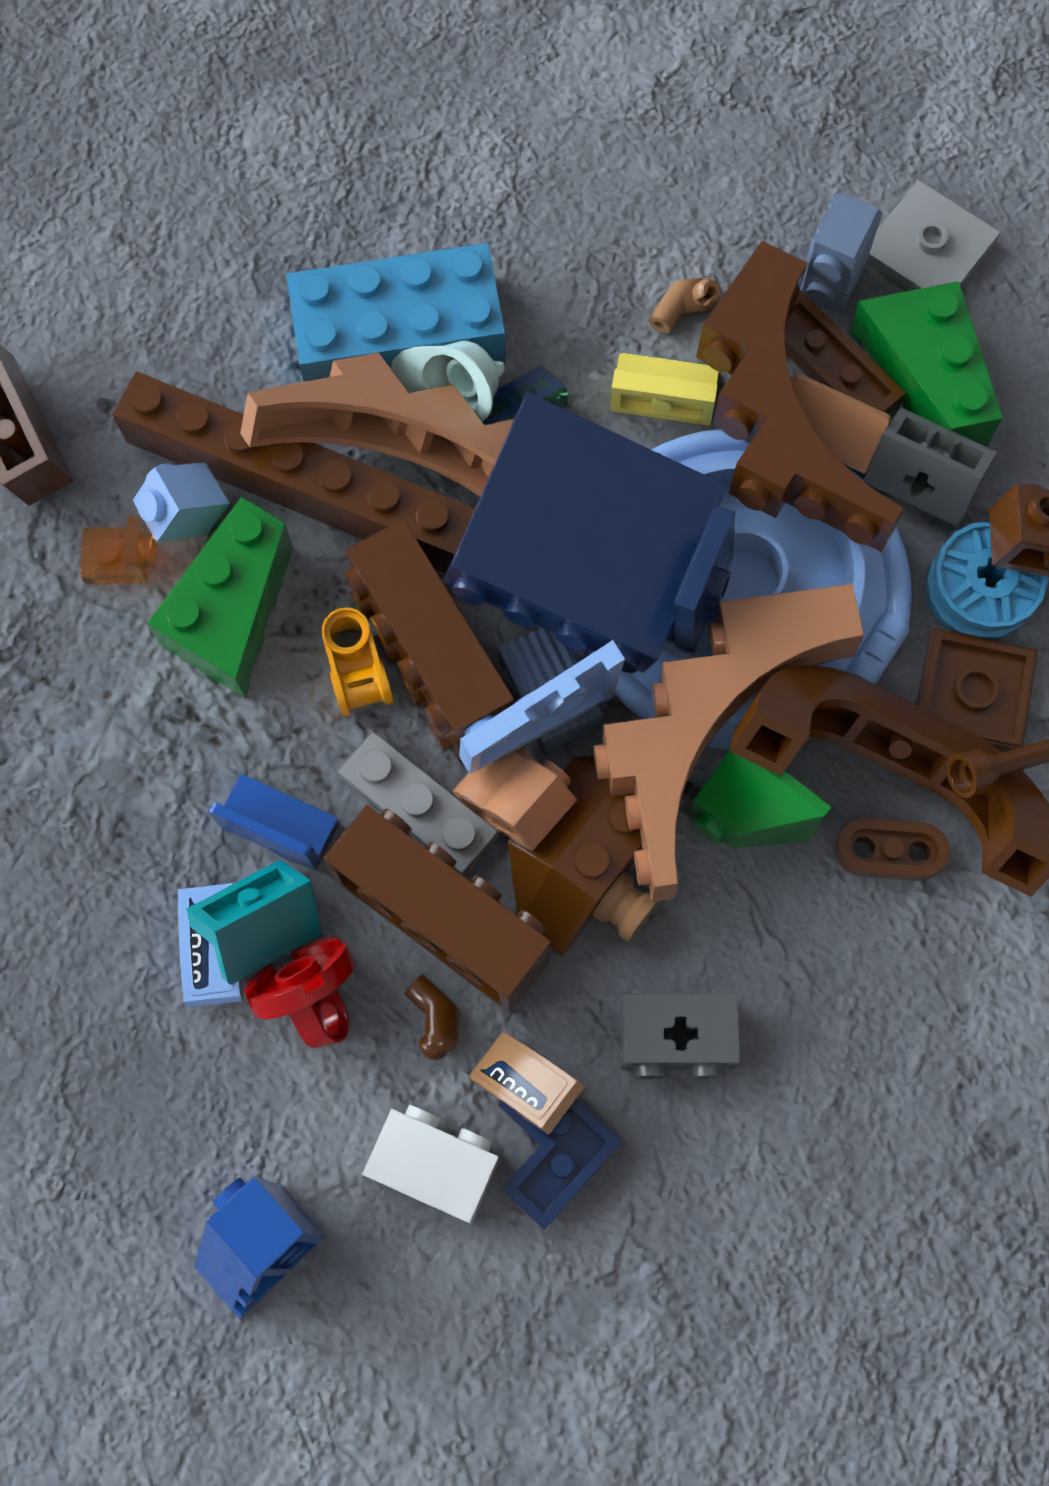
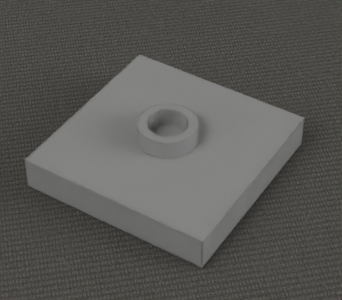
(929, 241)

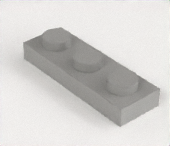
(429, 809)

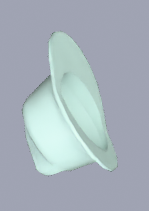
(457, 363)

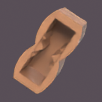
(518, 796)

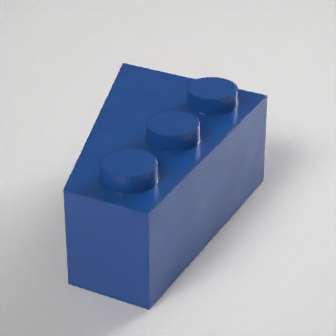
(253, 1241)

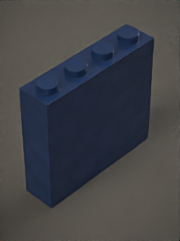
(583, 534)

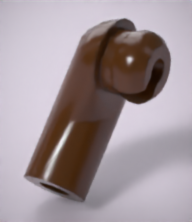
(440, 1018)

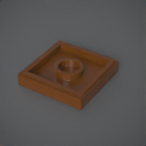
(979, 685)

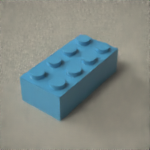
(395, 307)

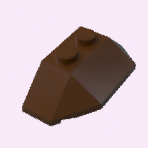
(577, 858)

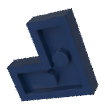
(560, 1163)

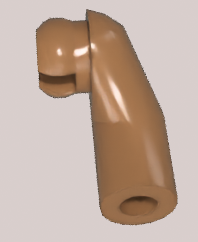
(684, 298)

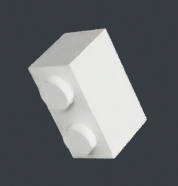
(432, 1164)

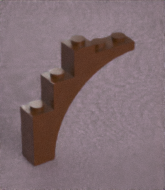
(760, 407)

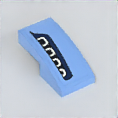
(198, 961)

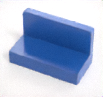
(276, 821)

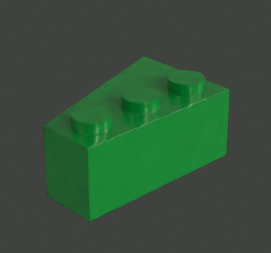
(933, 355)
(226, 596)

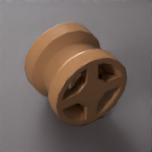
(625, 907)

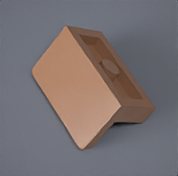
(841, 422)

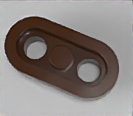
(890, 849)

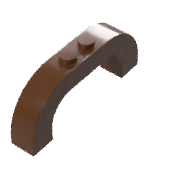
(907, 741)

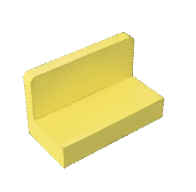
(664, 389)

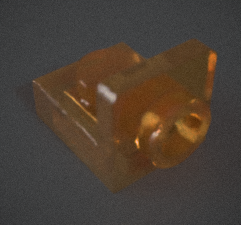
(117, 553)

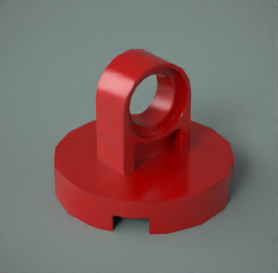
(306, 991)

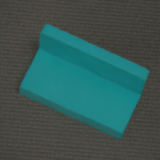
(257, 919)

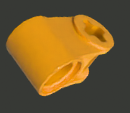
(355, 670)

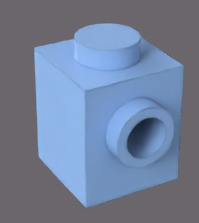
(180, 501)

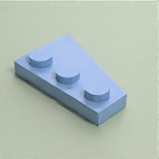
(543, 710)

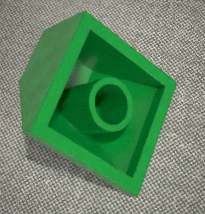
(755, 806)

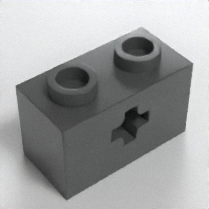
(929, 467)
(705, 1015)

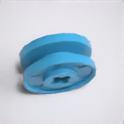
(962, 599)

